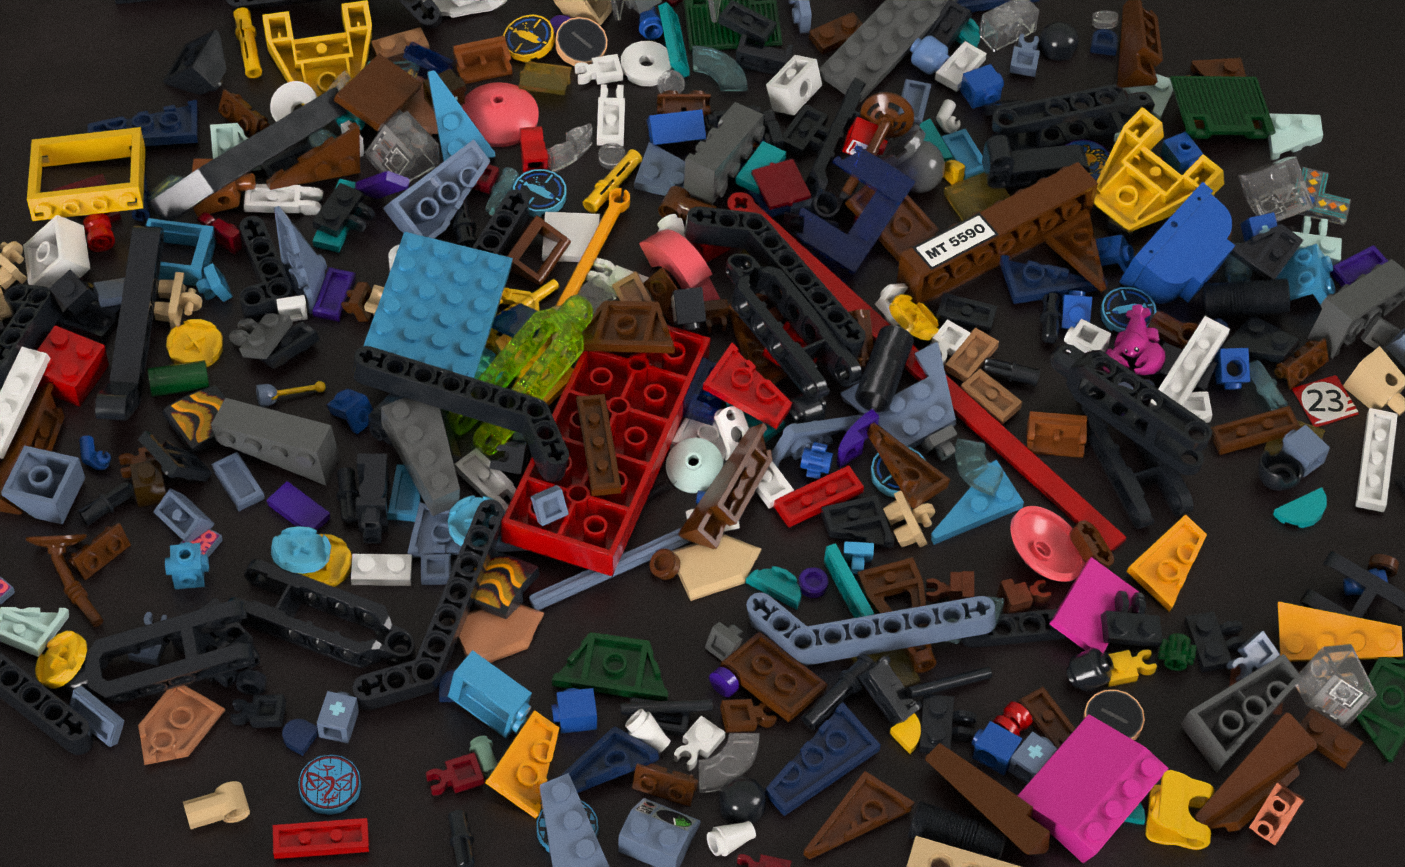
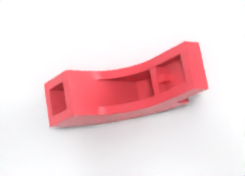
(681, 260)

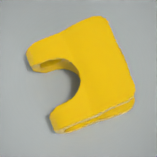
(1169, 814)

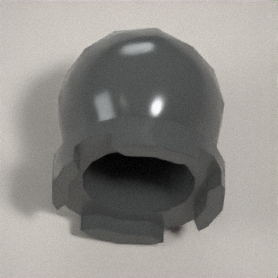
(916, 159)

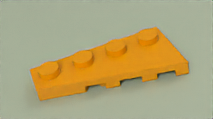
(1307, 630)

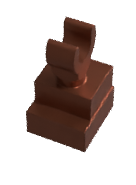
(960, 587)
(1020, 597)

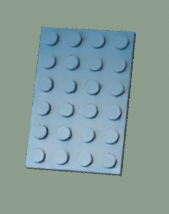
(439, 303)

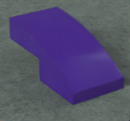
(853, 441)

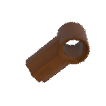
(679, 202)
(1172, 330)

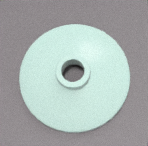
(696, 477)

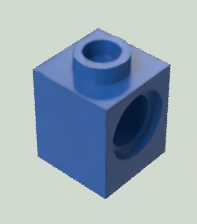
(1240, 358)
(995, 747)

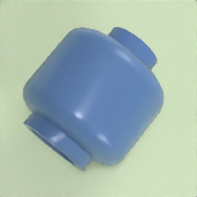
(929, 54)

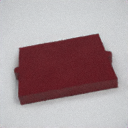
(781, 184)

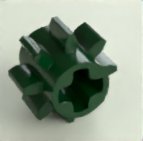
(1177, 651)

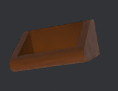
(541, 227)

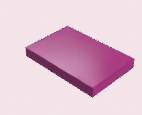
(1085, 602)

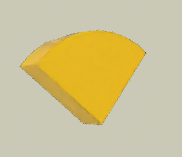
(954, 171)
(907, 733)

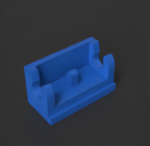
(676, 127)

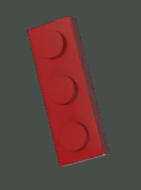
(823, 492)
(320, 838)

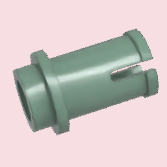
(483, 751)

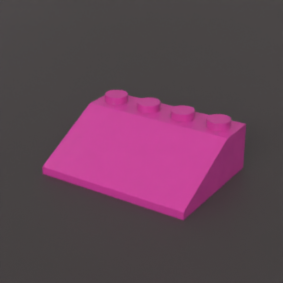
(1091, 786)

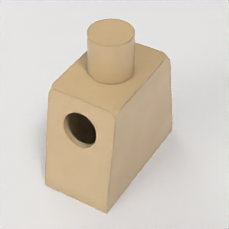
(1378, 382)

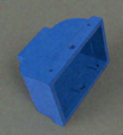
(1183, 250)

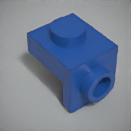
(1114, 251)
(1074, 308)
(351, 407)

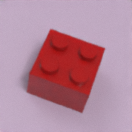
(73, 365)

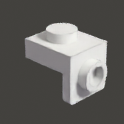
(887, 296)

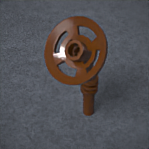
(885, 124)
(73, 589)

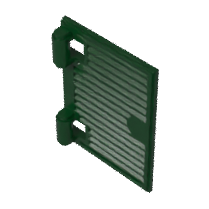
(704, 32)
(1223, 104)

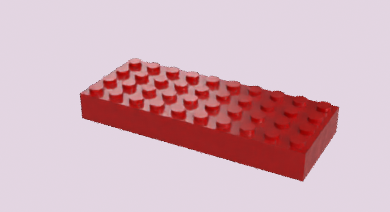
(644, 414)

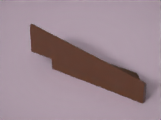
(1138, 46)
(37, 430)
(729, 491)
(1257, 775)
(993, 800)

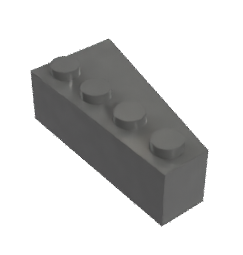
(723, 152)
(1358, 304)
(278, 438)
(424, 449)
(1235, 714)

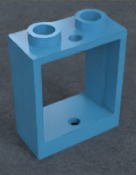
(187, 234)
(490, 695)

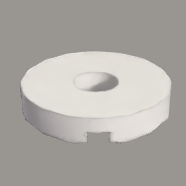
(642, 52)

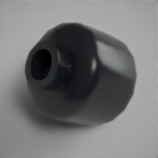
(805, 410)
(1090, 669)

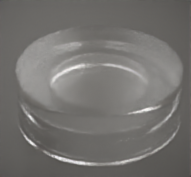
(1105, 19)
(671, 81)
(610, 155)

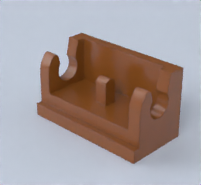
(482, 59)
(1056, 434)

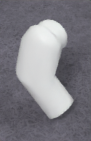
(945, 119)

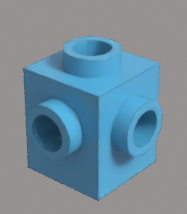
(187, 565)

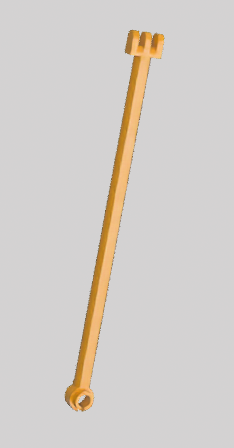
(592, 250)

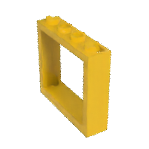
(80, 149)

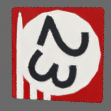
(1325, 401)

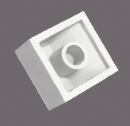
(55, 251)

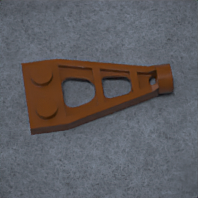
(892, 580)

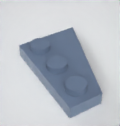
(659, 171)

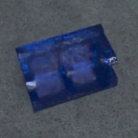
(698, 403)

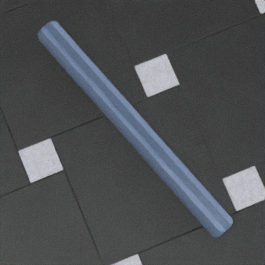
(591, 578)

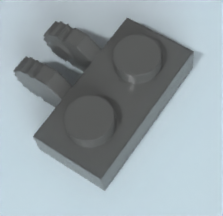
(260, 338)

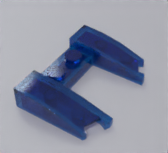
(890, 189)

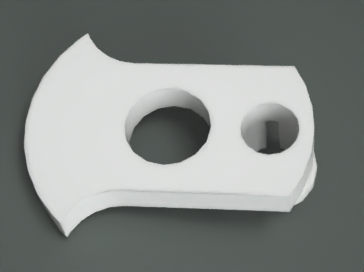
(726, 424)

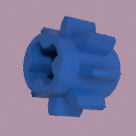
(816, 460)

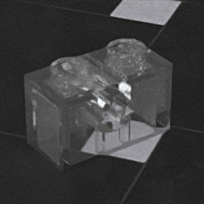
(1006, 23)

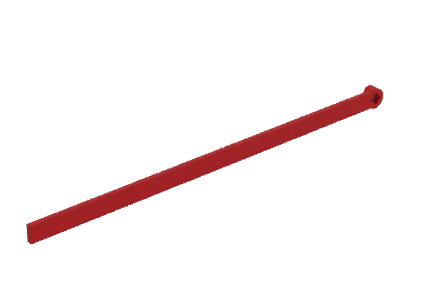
(963, 405)

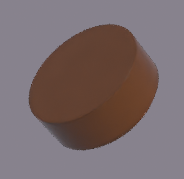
(1384, 562)
(664, 564)

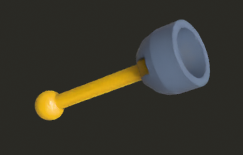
(268, 395)

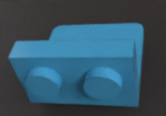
(1309, 273)

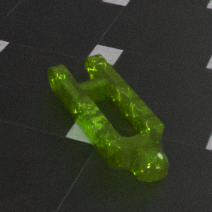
(569, 324)

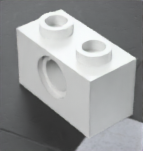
(794, 85)

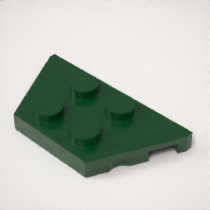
(613, 667)
(1385, 714)

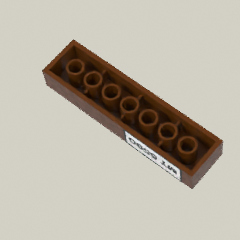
(1003, 229)

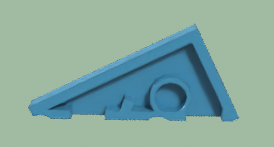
(452, 122)
(978, 509)

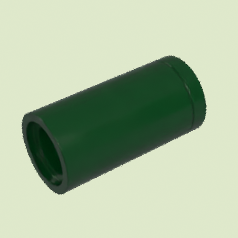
(178, 378)

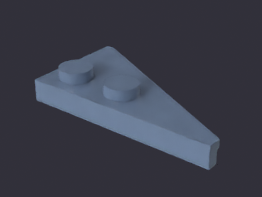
(803, 435)

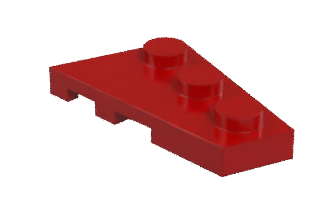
(742, 386)

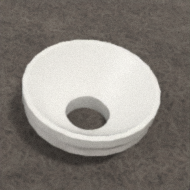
(288, 97)

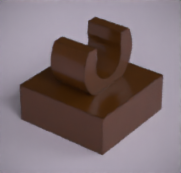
(357, 301)
(716, 313)

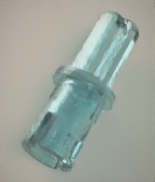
(500, 189)
(1266, 385)

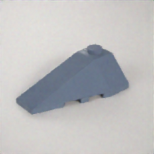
(435, 198)
(299, 260)

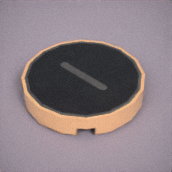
(580, 40)
(1117, 711)

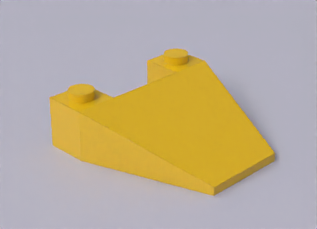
(324, 57)
(1140, 186)

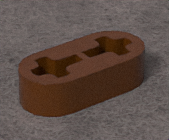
(1091, 544)

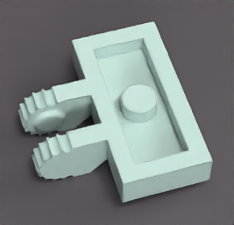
(1329, 245)

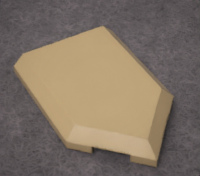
(714, 570)

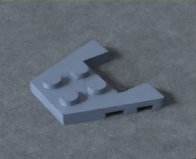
(919, 408)

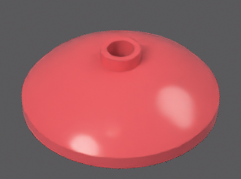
(500, 112)
(1045, 543)

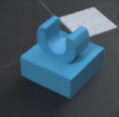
(214, 284)
(858, 554)

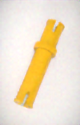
(246, 35)
(595, 199)

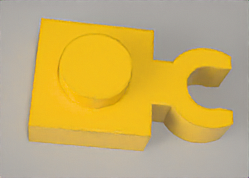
(1127, 667)

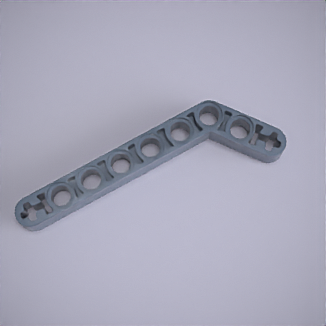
(873, 625)

